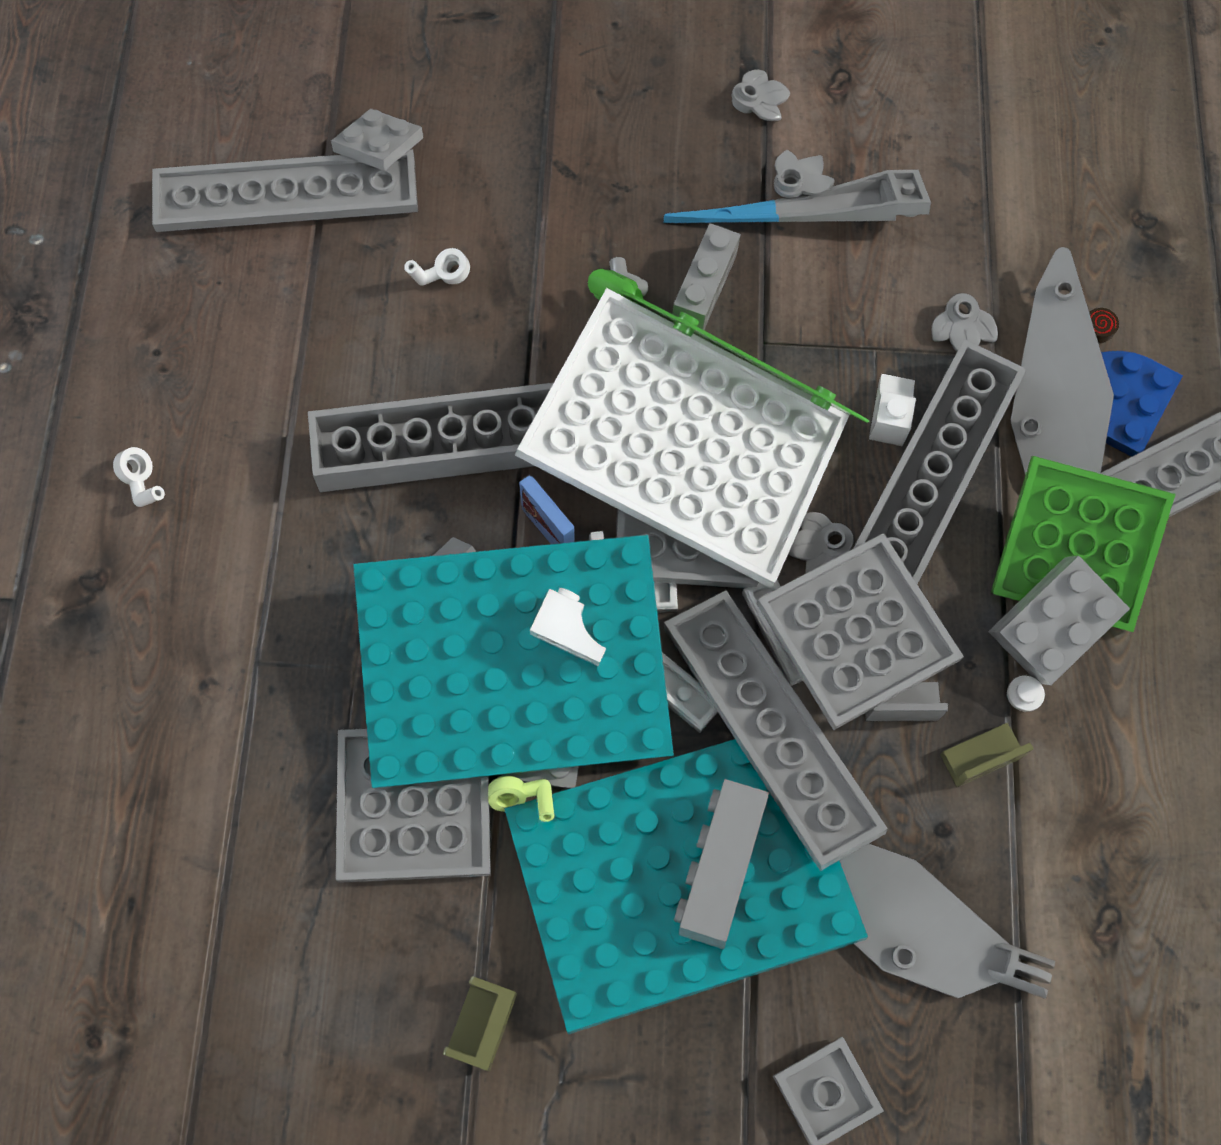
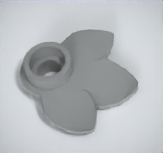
(760, 95)
(800, 176)
(956, 326)
(813, 541)

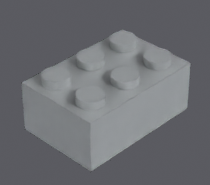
(1059, 620)

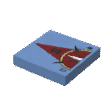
(545, 513)

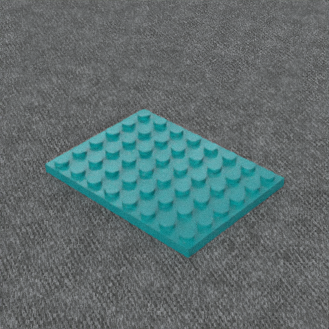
(472, 694)
(618, 864)

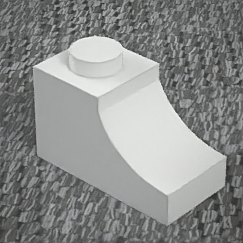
(893, 410)
(561, 625)

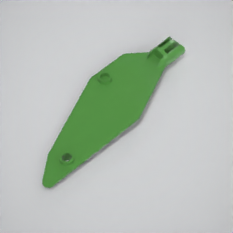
(628, 288)

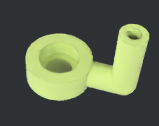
(510, 791)

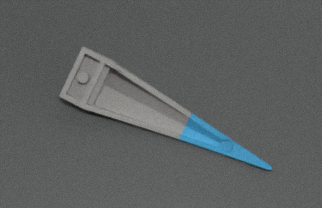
(865, 199)

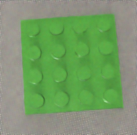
(1086, 515)

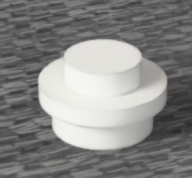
(1025, 693)

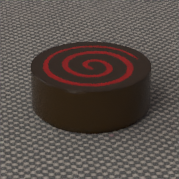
(1104, 323)

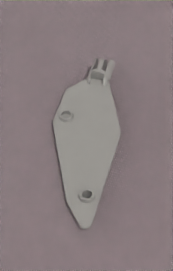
(1066, 391)
(928, 932)

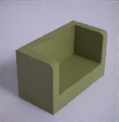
(481, 1024)

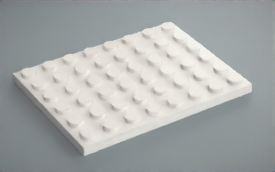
(684, 437)

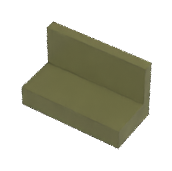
(983, 754)

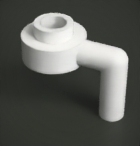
(441, 269)
(141, 470)

